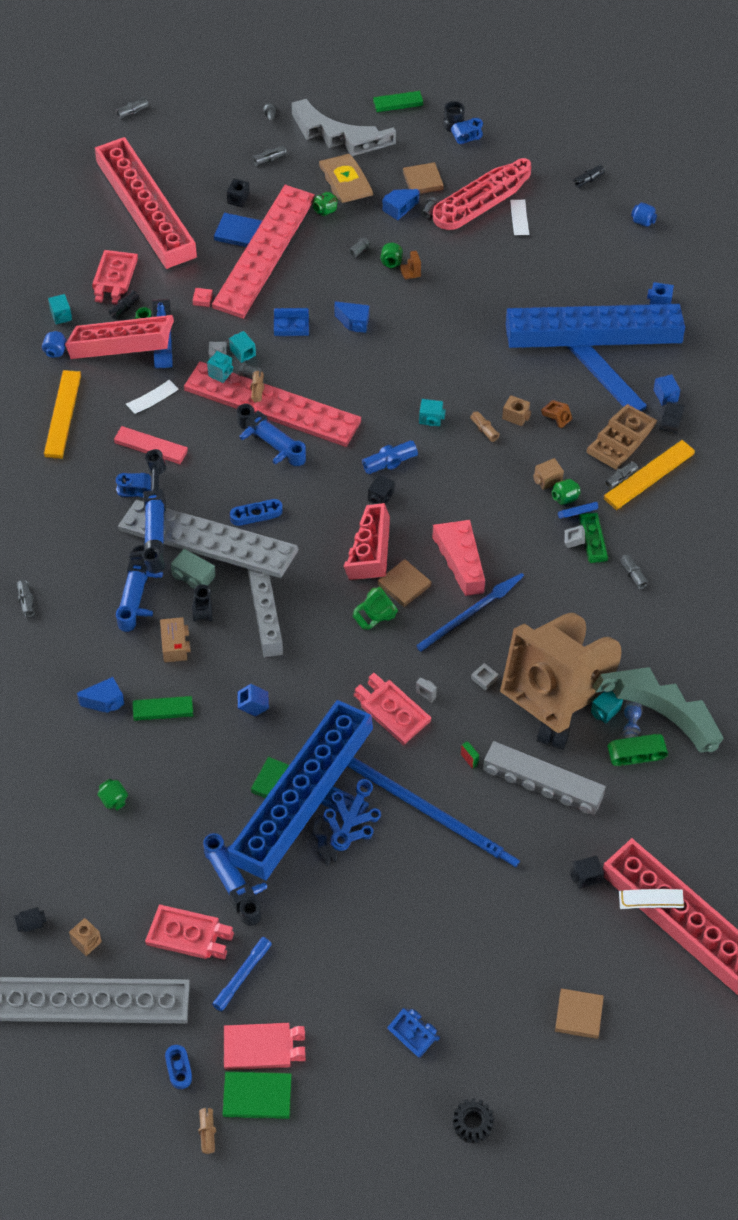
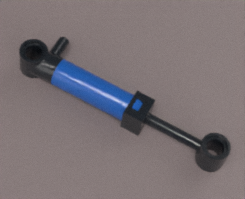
(154, 516)

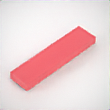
(144, 443)

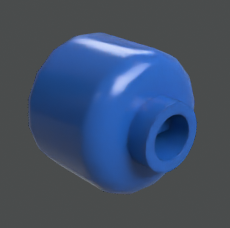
(644, 214)
(54, 344)

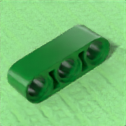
(637, 750)

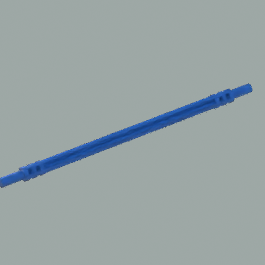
(432, 811)

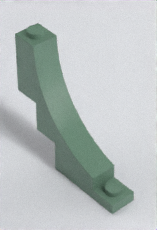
(643, 688)

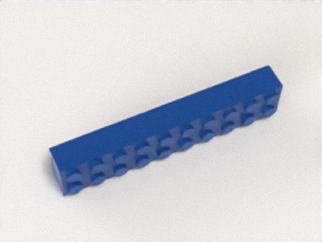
(594, 325)
(300, 790)

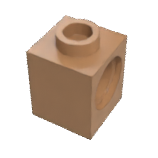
(516, 410)
(85, 937)

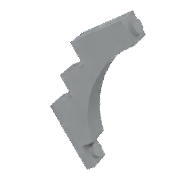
(355, 138)

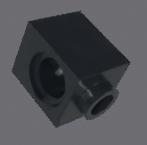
(238, 192)
(381, 490)
(587, 872)

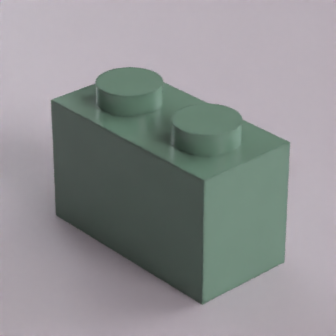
(192, 569)

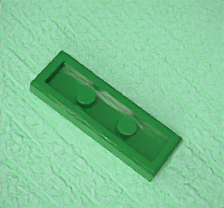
(398, 101)
(594, 538)
(162, 708)

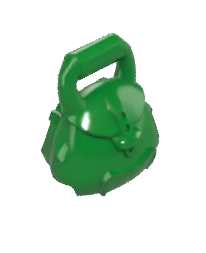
(377, 608)

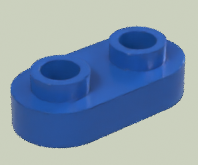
(179, 1067)

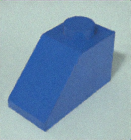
(400, 202)
(352, 316)
(102, 696)

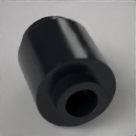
(30, 920)

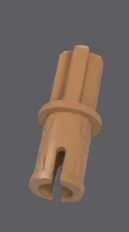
(257, 386)
(484, 426)
(207, 1131)

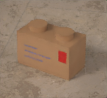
(173, 639)

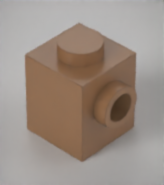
(548, 473)

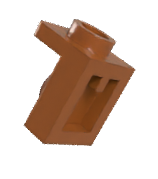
(413, 268)
(558, 411)

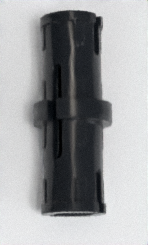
(589, 176)
(124, 304)

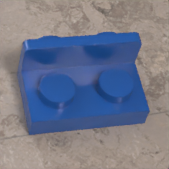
(291, 322)
(413, 1031)

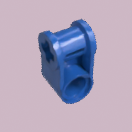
(466, 131)
(134, 484)

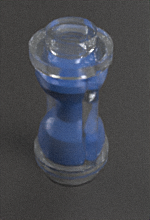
(632, 713)

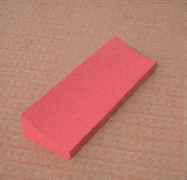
(119, 337)

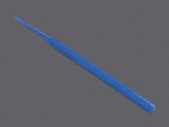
(497, 592)

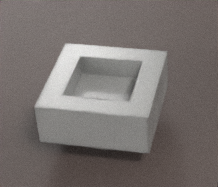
(217, 346)
(574, 536)
(484, 676)
(426, 689)

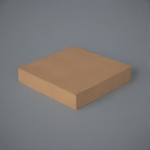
(423, 177)
(404, 583)
(579, 1013)

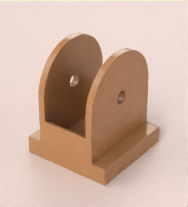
(553, 672)

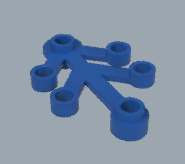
(350, 818)

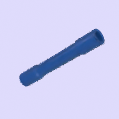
(228, 992)

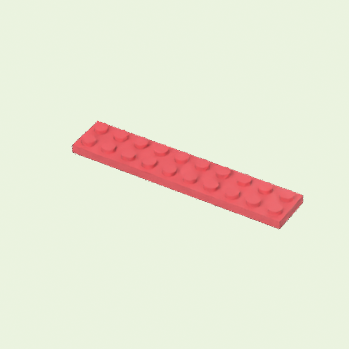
(263, 251)
(277, 405)

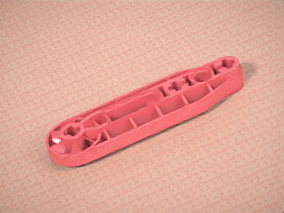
(481, 195)

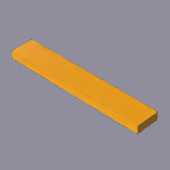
(62, 414)
(649, 475)

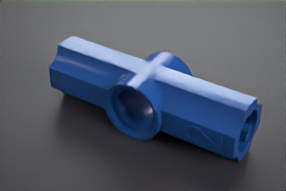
(389, 457)

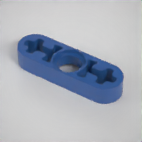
(270, 514)

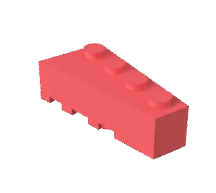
(370, 547)
(461, 553)

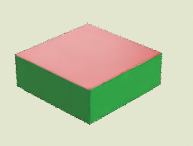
(470, 754)

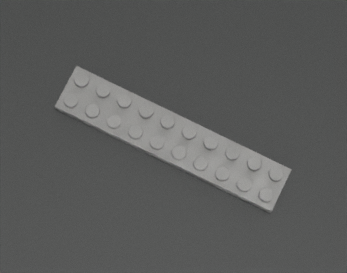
(215, 540)
(94, 1000)

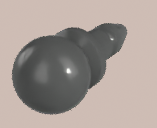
(269, 110)

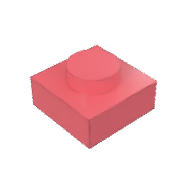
(202, 297)

